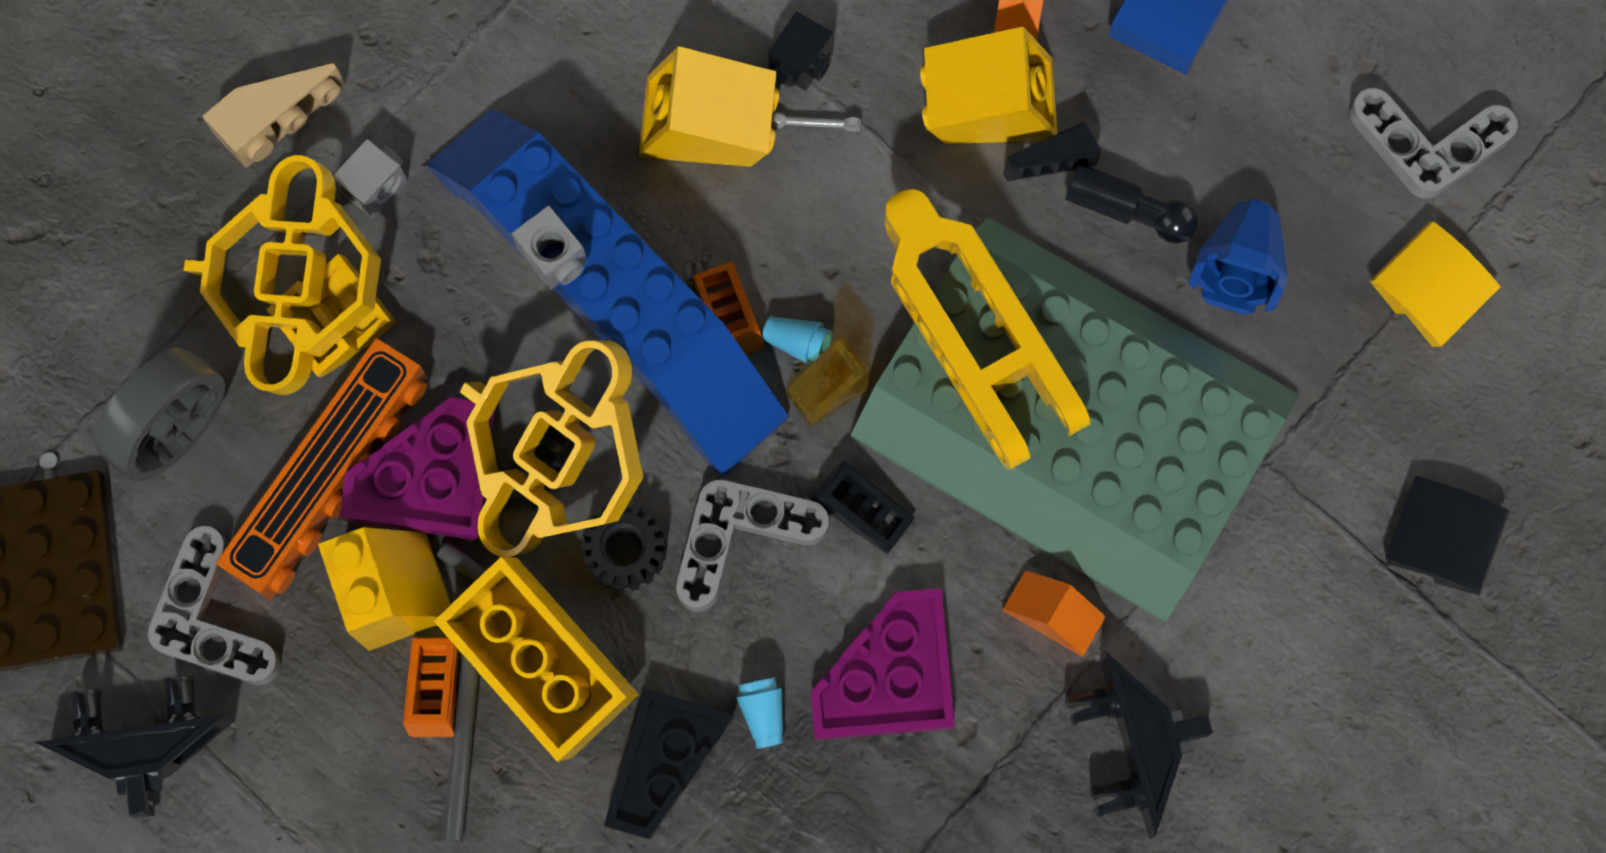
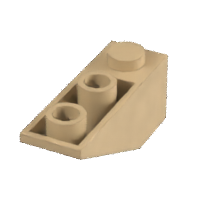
(264, 112)

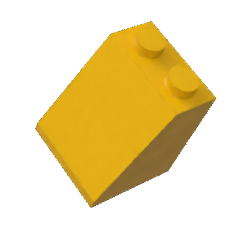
(989, 89)
(708, 110)
(384, 583)

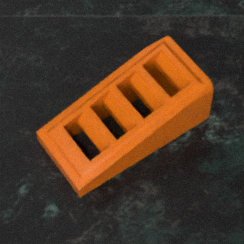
(743, 330)
(443, 722)

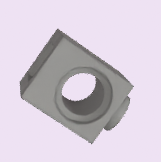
(370, 177)
(541, 232)

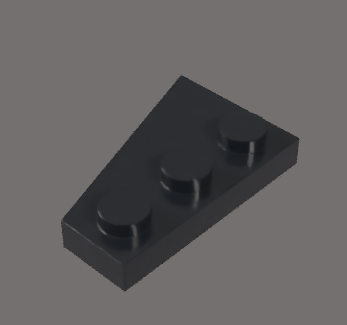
(661, 760)

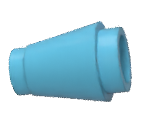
(797, 337)
(762, 710)

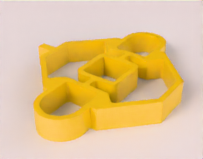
(270, 212)
(557, 380)

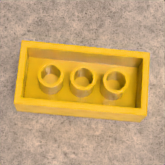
(536, 658)

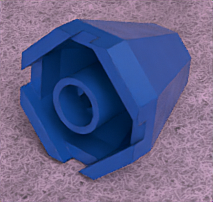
(1243, 260)

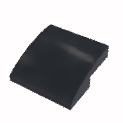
(1447, 535)

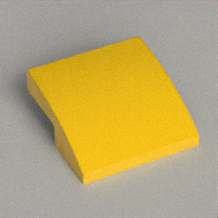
(1435, 283)
(337, 295)

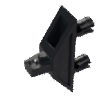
(1151, 739)
(138, 755)

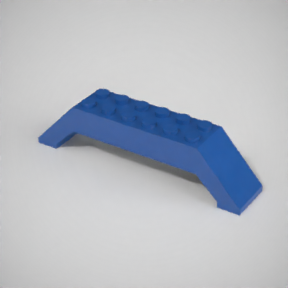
(624, 289)

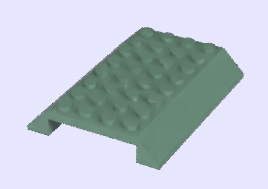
(1134, 490)

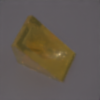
(829, 383)

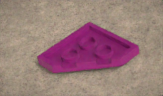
(420, 478)
(890, 675)

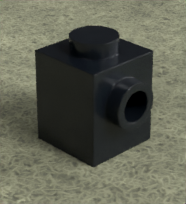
(801, 52)

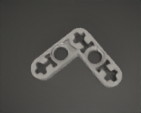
(1436, 157)
(740, 518)
(191, 615)

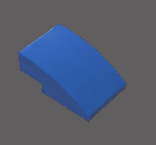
(1167, 28)

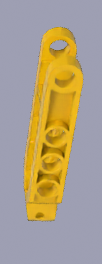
(915, 229)

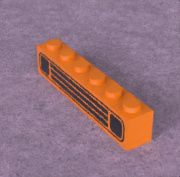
(311, 482)

